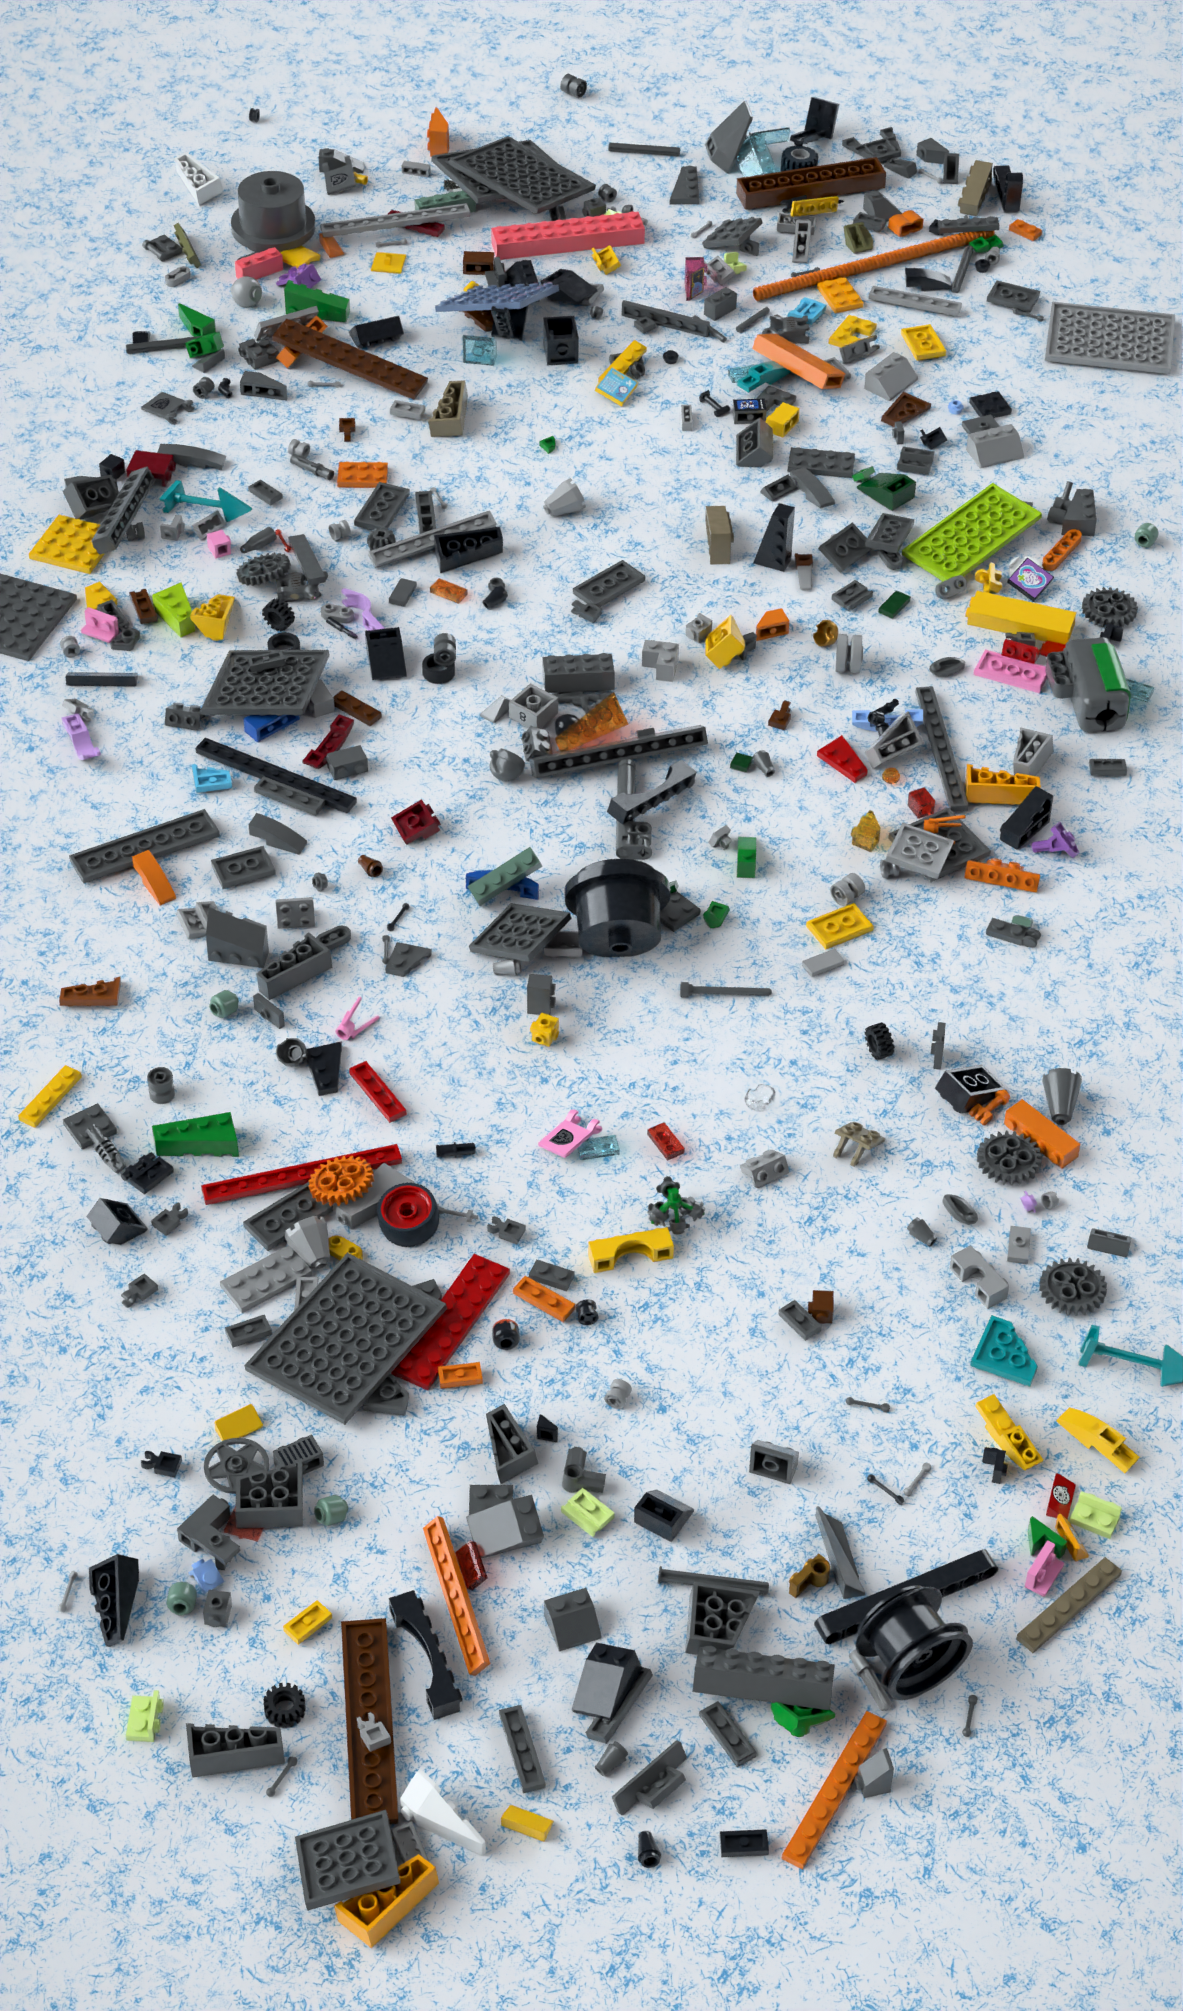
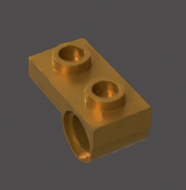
(809, 1575)

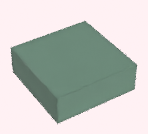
(1021, 920)

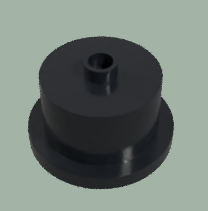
(618, 906)

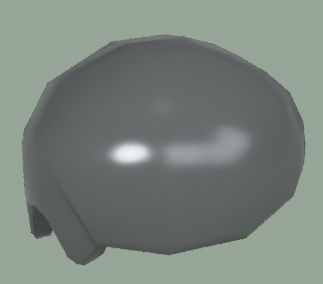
(291, 1052)

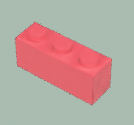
(259, 264)

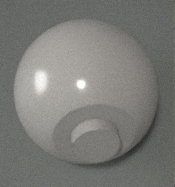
(246, 291)

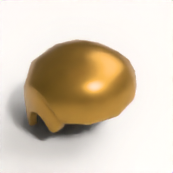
(826, 633)

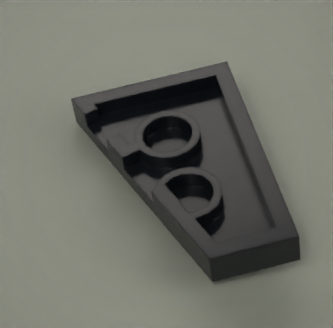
(325, 1066)

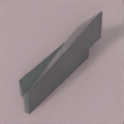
(839, 1555)

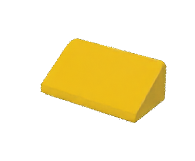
(238, 1423)
(526, 1822)

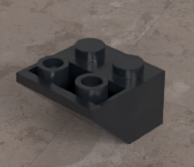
(661, 1514)

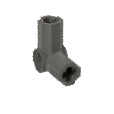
(576, 1477)

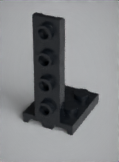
(819, 122)
(509, 322)

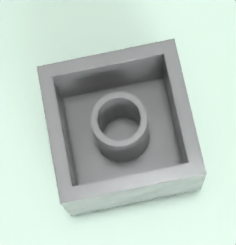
(533, 707)

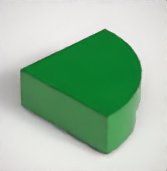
(548, 444)

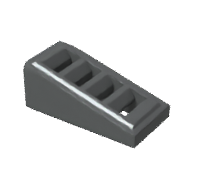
(901, 167)
(111, 606)

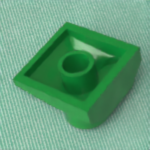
(799, 1719)

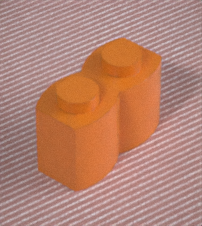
(905, 223)

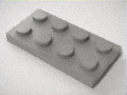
(268, 327)
(265, 1278)

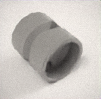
(847, 889)

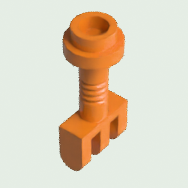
(983, 1113)

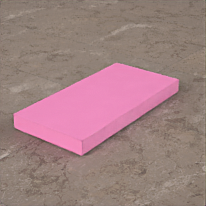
(1011, 671)

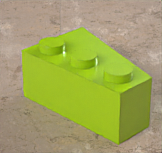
(174, 609)

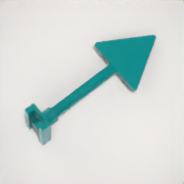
(231, 506)
(1170, 1366)

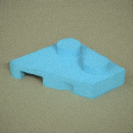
(211, 779)

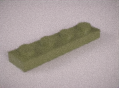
(186, 245)

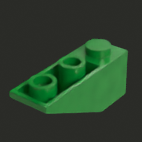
(196, 322)

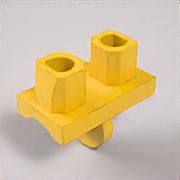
(989, 578)

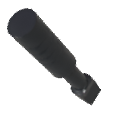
(340, 627)

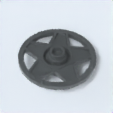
(233, 1462)

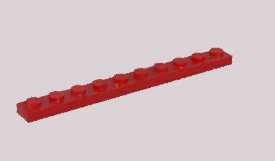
(289, 1176)

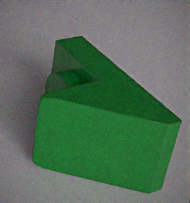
(1040, 1533)

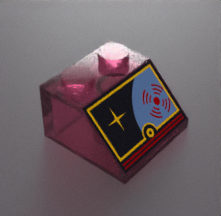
(694, 276)

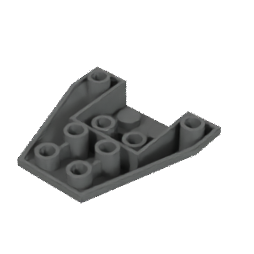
(728, 138)

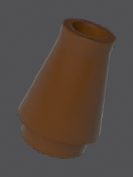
(371, 866)

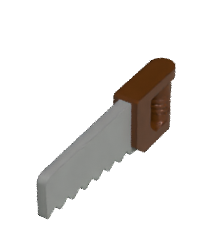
(804, 566)

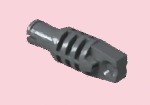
(106, 1149)

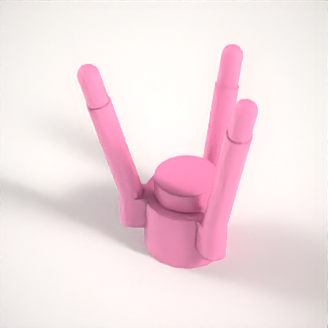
(346, 1028)

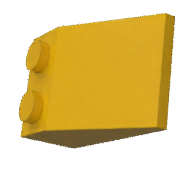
(724, 643)

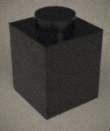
(112, 466)

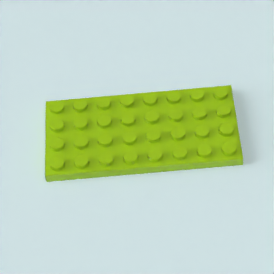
(972, 533)

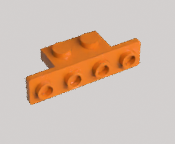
(1002, 874)

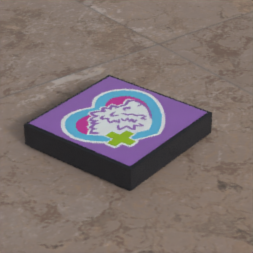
(1030, 579)

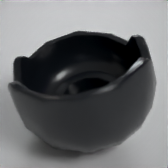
(564, 722)

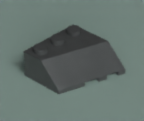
(235, 939)
(270, 1497)

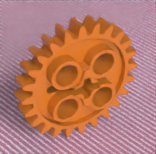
(341, 1180)

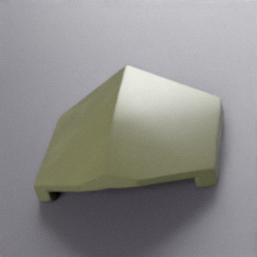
(858, 237)

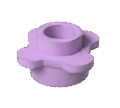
(1028, 1202)

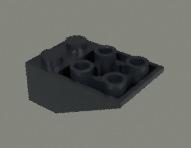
(571, 287)
(385, 653)

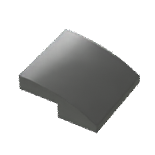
(915, 460)

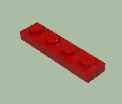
(377, 1091)

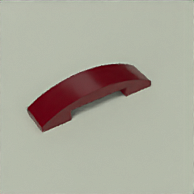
(332, 742)

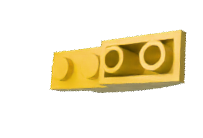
(1096, 1433)
(1007, 1434)

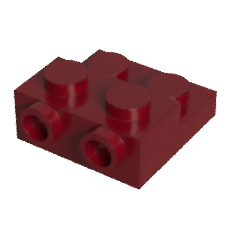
(416, 822)

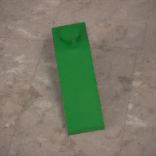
(746, 857)

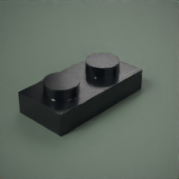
(744, 1843)

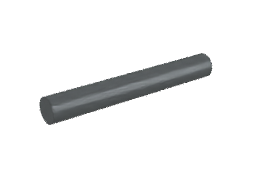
(748, 322)
(714, 332)

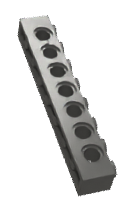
(123, 510)

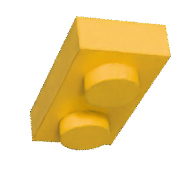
(307, 1622)

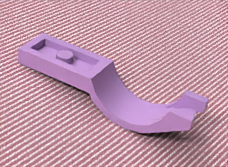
(361, 601)
(80, 737)

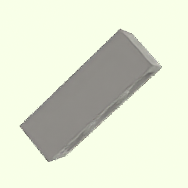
(416, 169)
(686, 416)

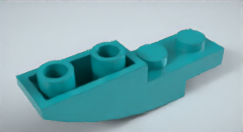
(762, 373)

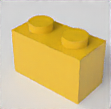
(783, 419)

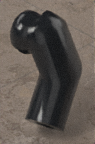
(224, 388)

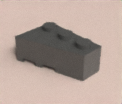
(510, 1446)

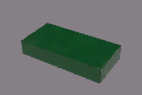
(894, 604)

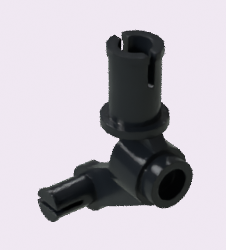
(877, 717)

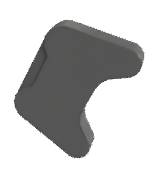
(128, 639)

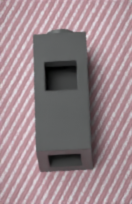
(212, 1511)

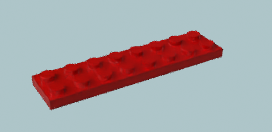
(465, 1304)

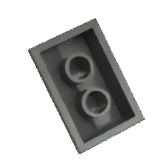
(754, 445)

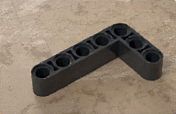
(1009, 187)

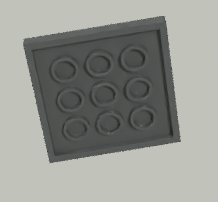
(966, 845)
(520, 932)
(347, 1860)

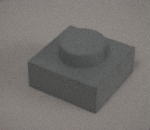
(644, 324)
(898, 433)

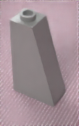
(366, 1207)

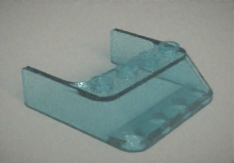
(754, 154)

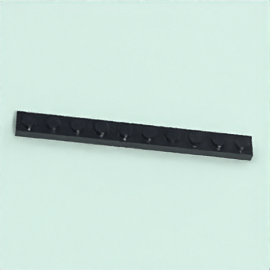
(260, 768)

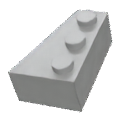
(896, 740)
(1032, 751)

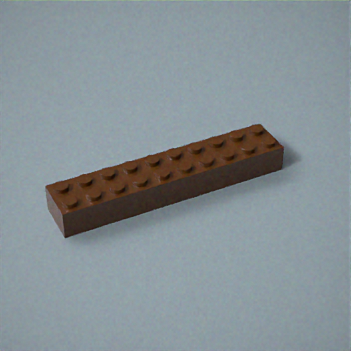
(812, 181)

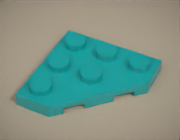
(1004, 1353)

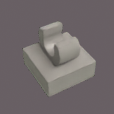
(721, 837)

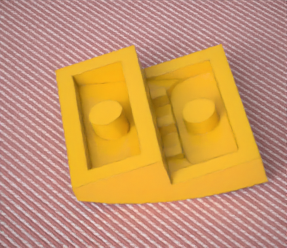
(299, 256)

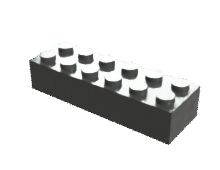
(763, 1677)

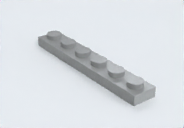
(915, 301)

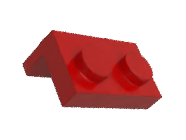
(1020, 651)

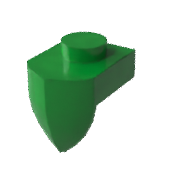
(715, 914)

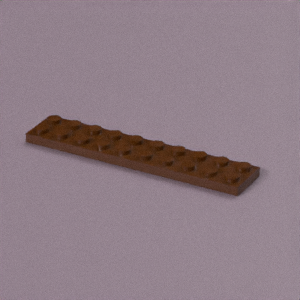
(350, 359)
(366, 1691)

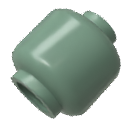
(1146, 535)
(224, 1004)
(331, 1510)
(181, 1598)

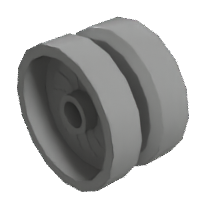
(849, 653)

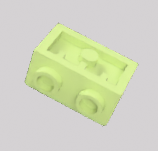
(1096, 1515)
(143, 1717)

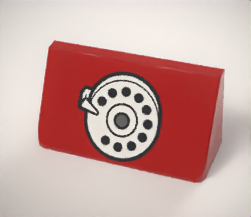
(1060, 1497)

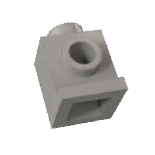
(699, 628)

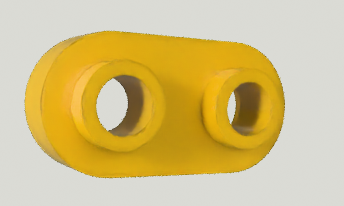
(340, 1247)

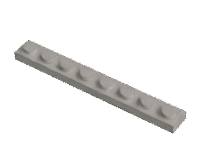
(425, 541)

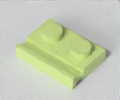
(587, 1512)

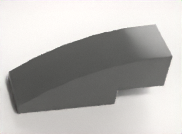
(276, 834)

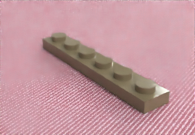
(1068, 1605)

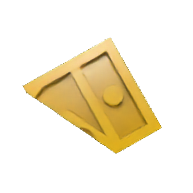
(97, 594)

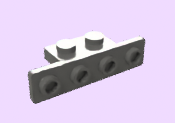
(654, 1781)

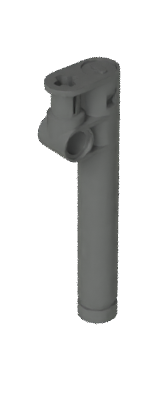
(632, 835)

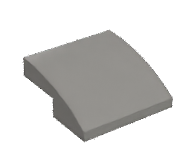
(195, 919)

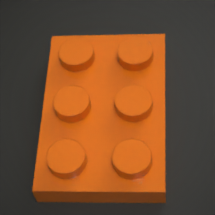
(361, 474)

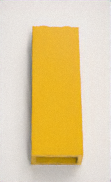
(1016, 615)

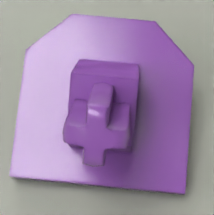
(1059, 841)

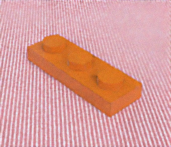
(544, 1298)

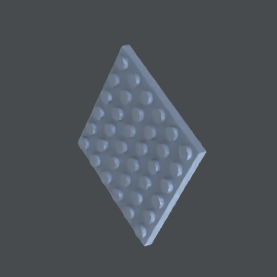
(505, 296)

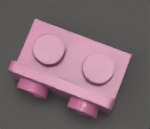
(100, 625)
(1044, 1570)

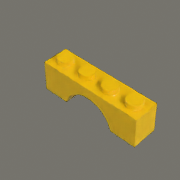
(651, 1243)

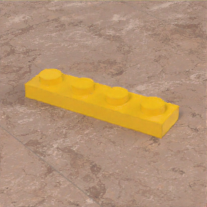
(627, 358)
(50, 1096)

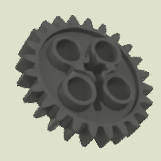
(252, 572)
(1109, 607)
(1009, 1158)
(1073, 1286)

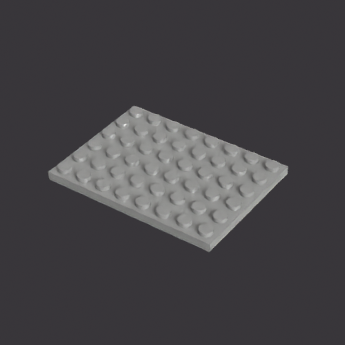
(1110, 337)

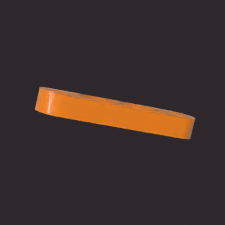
(1076, 537)

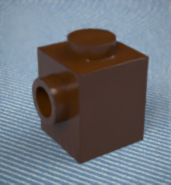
(822, 1306)

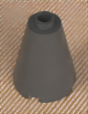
(1061, 1093)

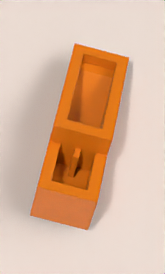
(153, 877)

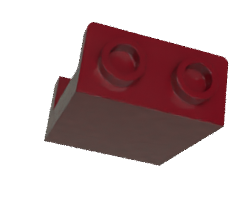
(159, 464)

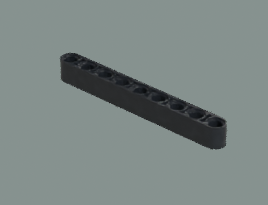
(946, 1578)

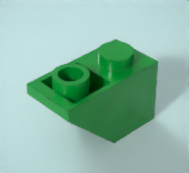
(204, 344)

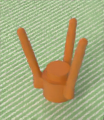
(932, 825)

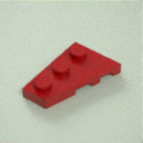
(843, 759)

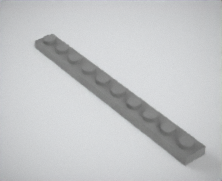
(395, 220)

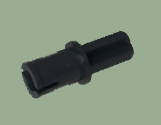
(455, 1149)

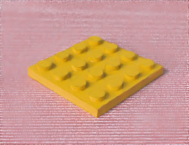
(68, 545)

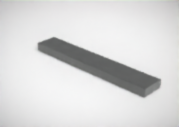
(666, 318)
(306, 559)

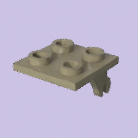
(866, 1138)

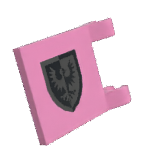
(568, 1135)

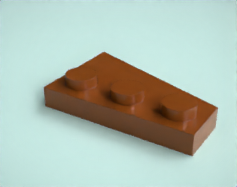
(94, 995)

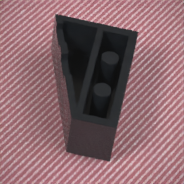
(1027, 818)

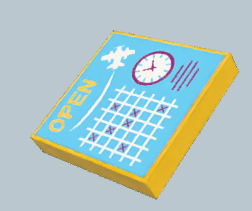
(616, 386)

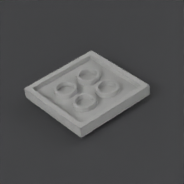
(919, 850)

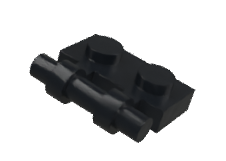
(151, 1175)

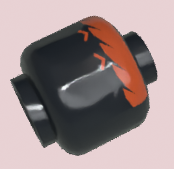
(505, 1334)

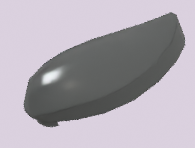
(947, 666)
(960, 1209)

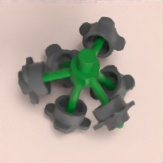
(680, 1205)

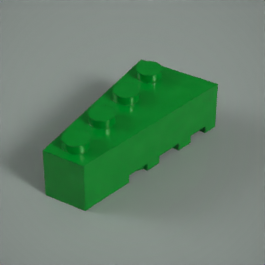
(330, 306)
(197, 1136)

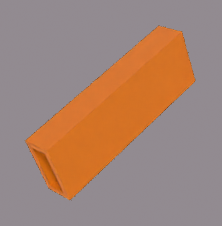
(798, 361)

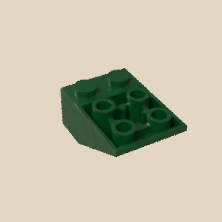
(889, 489)

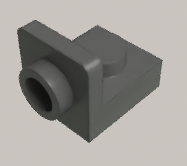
(750, 644)

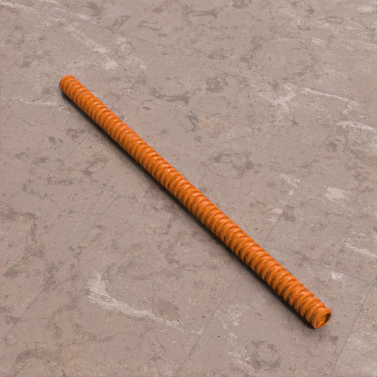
(867, 264)

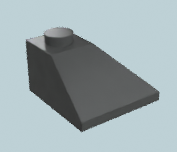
(879, 206)

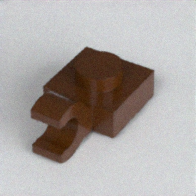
(347, 426)
(781, 718)

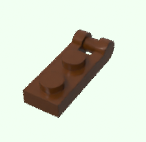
(143, 606)

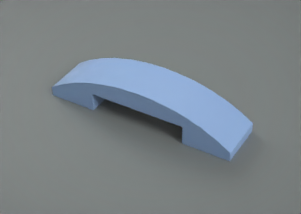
(860, 720)

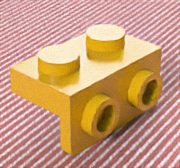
(606, 260)

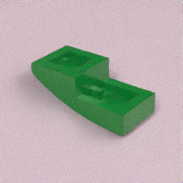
(983, 245)

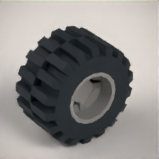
(798, 157)

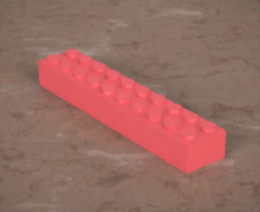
(567, 235)

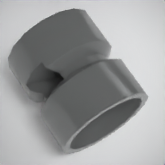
(573, 85)
(444, 649)
(161, 1085)

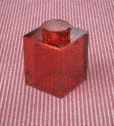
(921, 802)

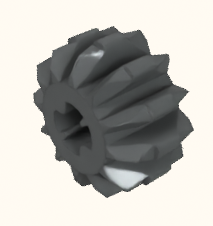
(380, 538)

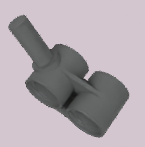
(1060, 506)

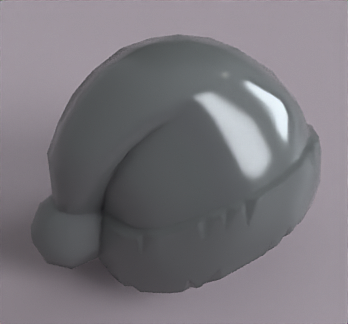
(506, 765)

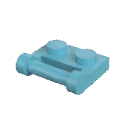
(813, 310)

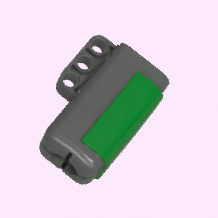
(1093, 680)

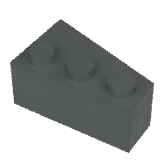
(1081, 513)

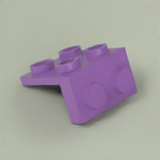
(303, 274)

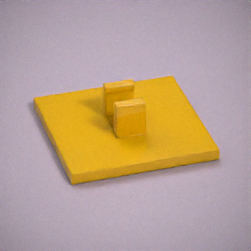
(388, 262)

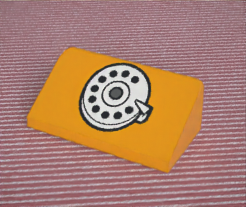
(1068, 1533)

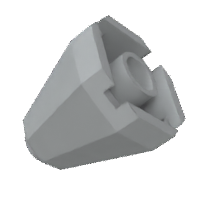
(564, 499)
(310, 1241)

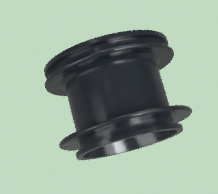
(913, 1641)

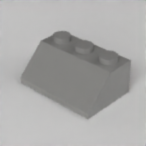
(890, 376)
(995, 446)

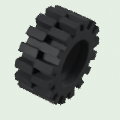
(278, 614)
(879, 1041)
(284, 1716)

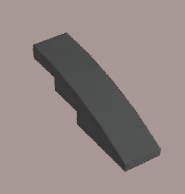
(196, 456)
(813, 488)
(425, 511)

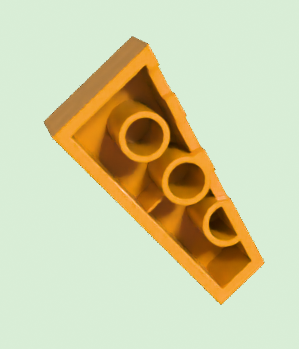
(998, 787)
(377, 1912)

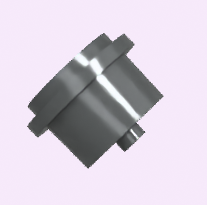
(272, 212)

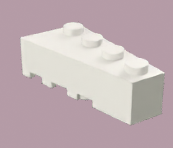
(198, 179)

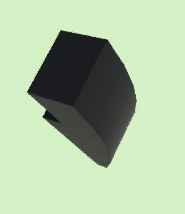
(926, 279)

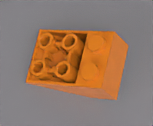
(438, 134)

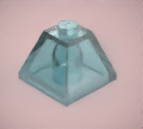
(479, 350)

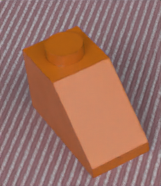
(772, 624)

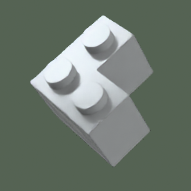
(662, 656)

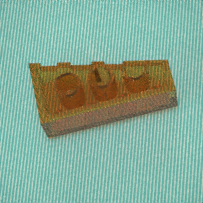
(596, 723)

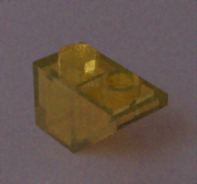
(867, 832)

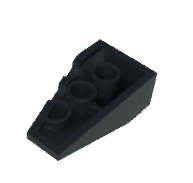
(114, 1588)

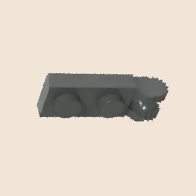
(858, 349)
(1013, 933)

